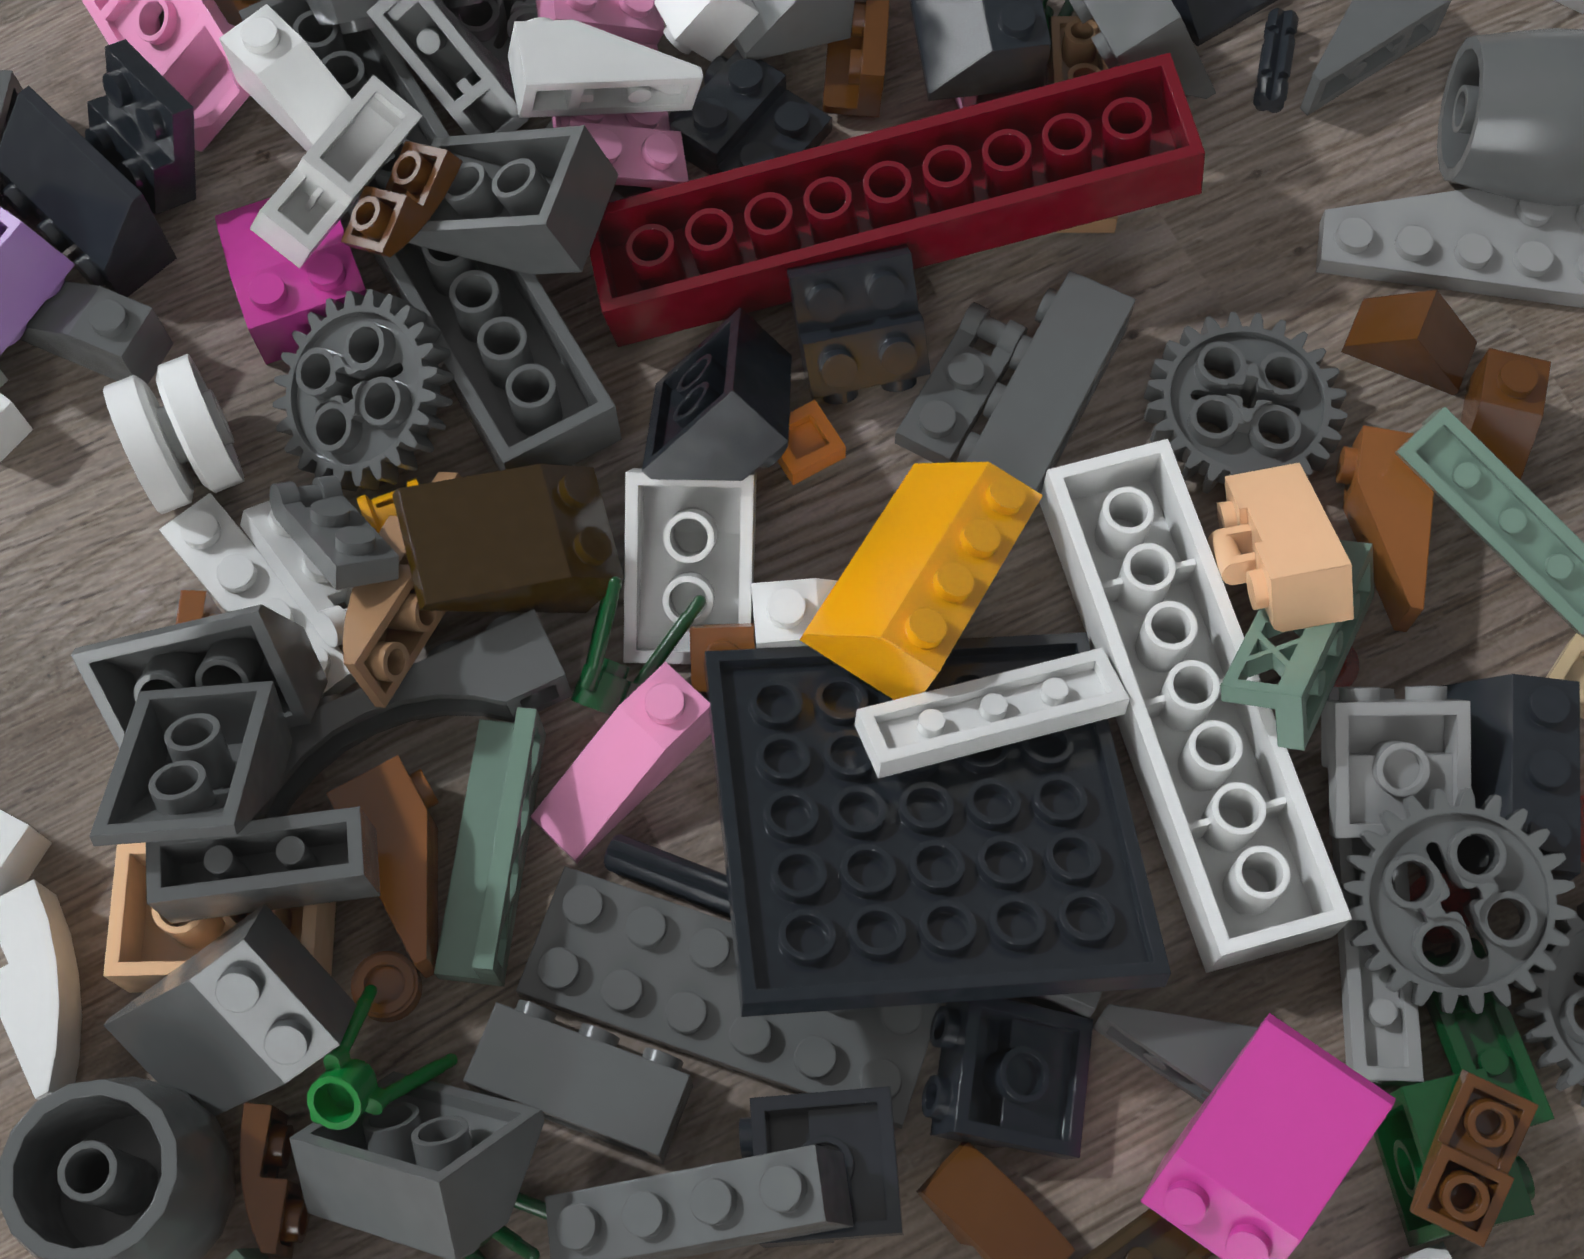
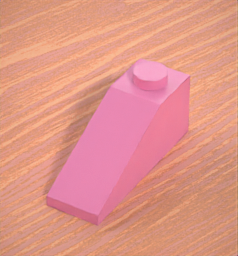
(625, 761)

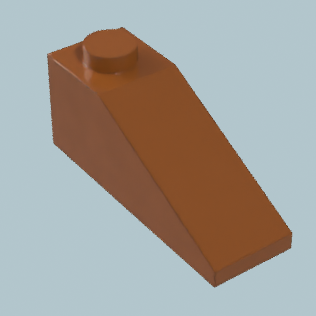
(1392, 511)
(406, 851)

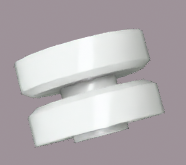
(168, 436)

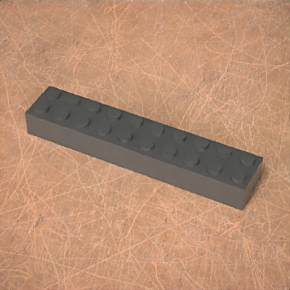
(507, 344)

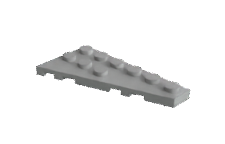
(1460, 244)

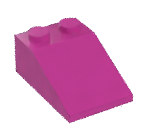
(274, 290)
(1267, 1147)

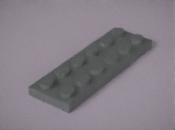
(675, 984)

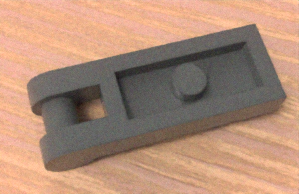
(959, 387)
(333, 533)

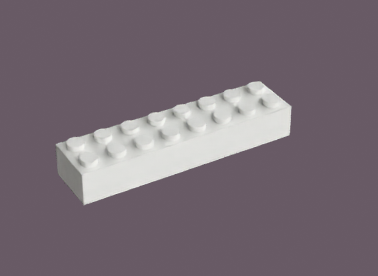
(1207, 767)

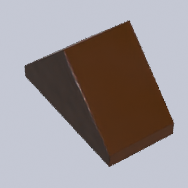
(1413, 338)

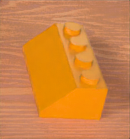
(921, 574)

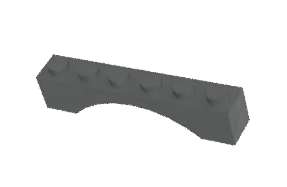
(477, 677)

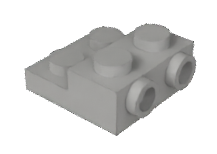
(1391, 751)

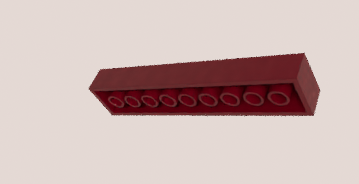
(930, 183)

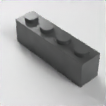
(1051, 380)
(704, 1208)

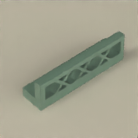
(1500, 511)
(1305, 664)
(491, 850)

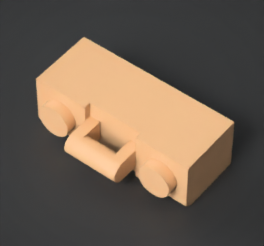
(1283, 549)

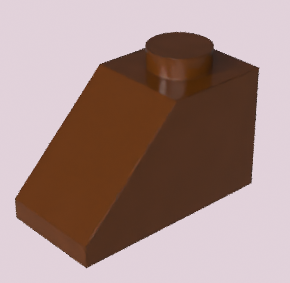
(1507, 405)

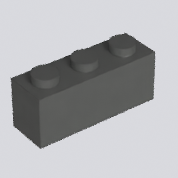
(269, 862)
(581, 1079)

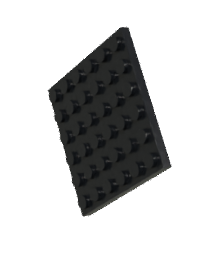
(925, 882)

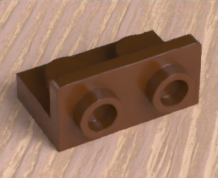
(858, 63)

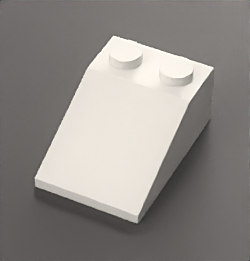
(681, 545)

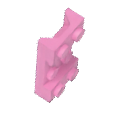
(182, 51)
(635, 143)

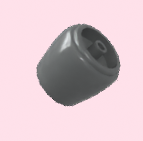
(1516, 116)
(117, 1173)

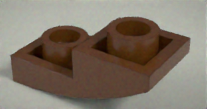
(391, 217)
(1471, 1158)
(272, 1204)
(989, 1210)

